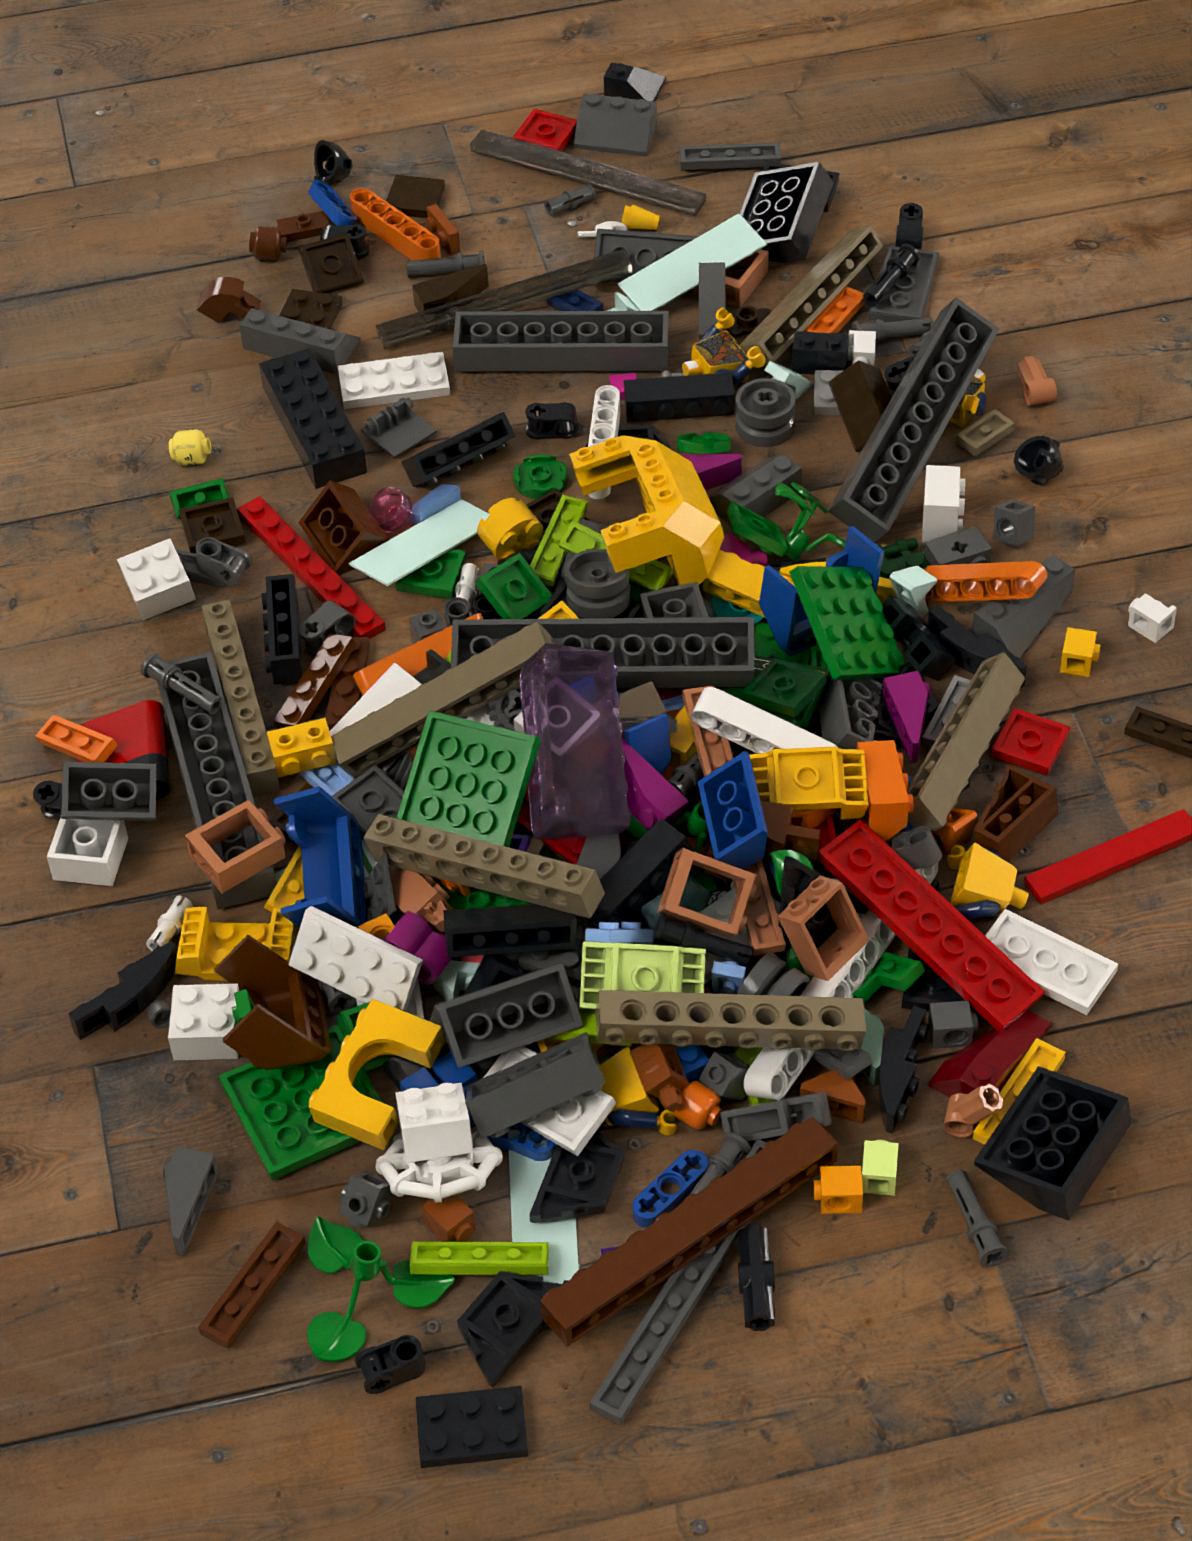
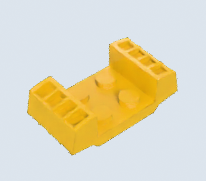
(813, 779)
(207, 943)

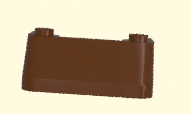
(288, 1013)

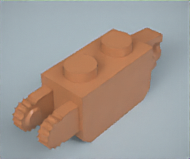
(420, 895)

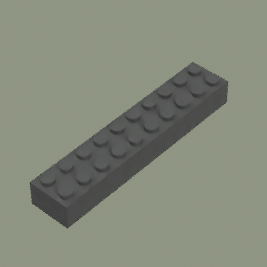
(913, 420)
(659, 650)
(213, 772)

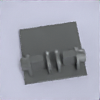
(397, 428)
(379, 892)

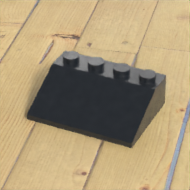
(787, 208)
(1055, 1140)

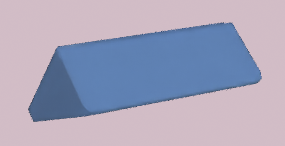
(434, 502)

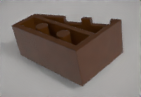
(1016, 813)

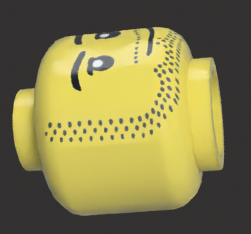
(189, 447)

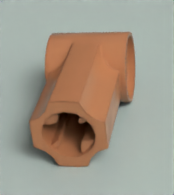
(1036, 384)
(969, 1109)

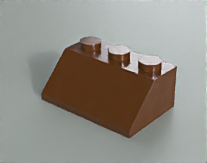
(341, 527)

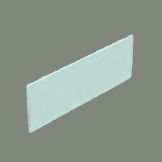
(680, 269)
(421, 543)
(561, 1234)

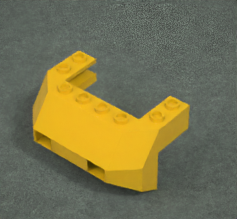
(678, 510)

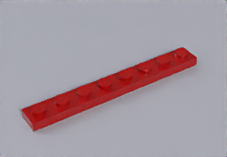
(308, 565)

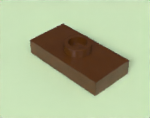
(303, 225)

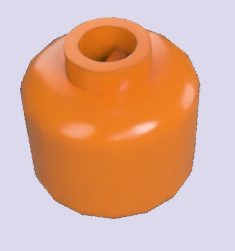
(699, 1106)

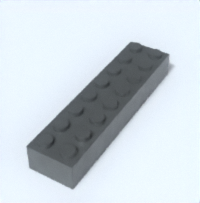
(561, 341)

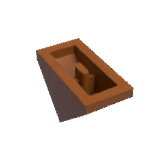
(842, 1095)

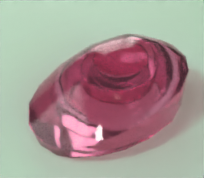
(391, 509)

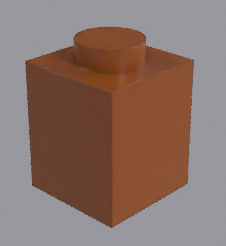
(449, 1219)

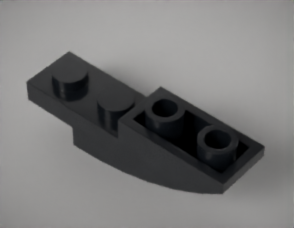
(965, 645)
(138, 988)
(898, 1068)

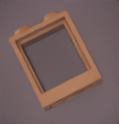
(739, 290)
(246, 864)
(676, 882)
(848, 938)

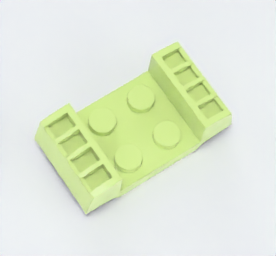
(639, 969)

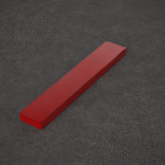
(1110, 857)

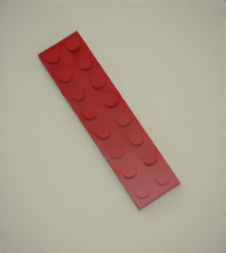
(930, 925)

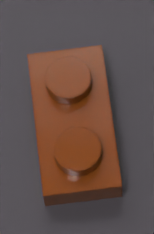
(443, 229)

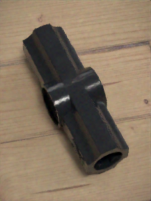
(756, 1277)

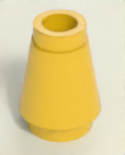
(639, 218)

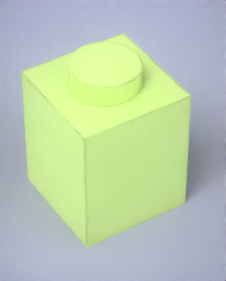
(879, 1167)

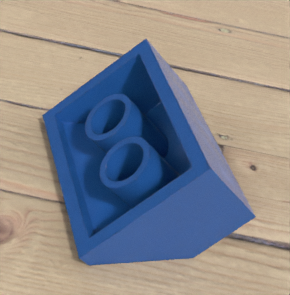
(734, 813)

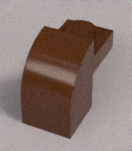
(226, 295)
(784, 835)

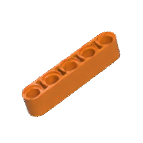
(393, 226)
(985, 581)
(410, 659)

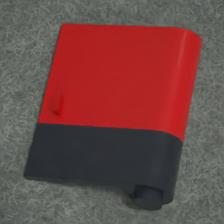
(140, 738)

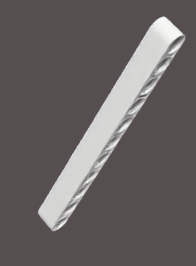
(778, 1069)

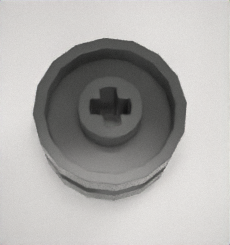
(765, 412)
(595, 587)
(770, 978)

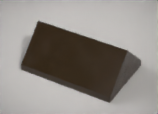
(861, 400)

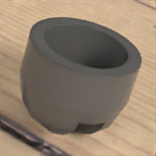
(163, 1010)

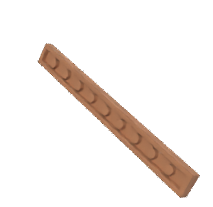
(761, 913)

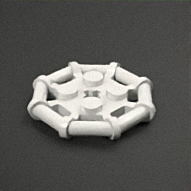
(436, 1171)

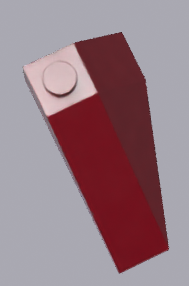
(990, 1057)

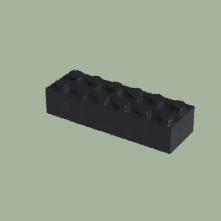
(313, 418)

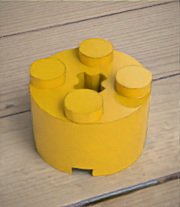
(510, 528)

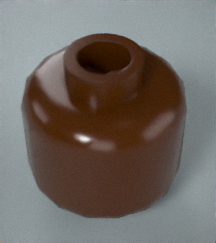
(267, 243)

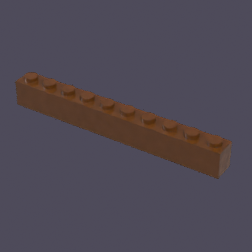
(687, 1231)

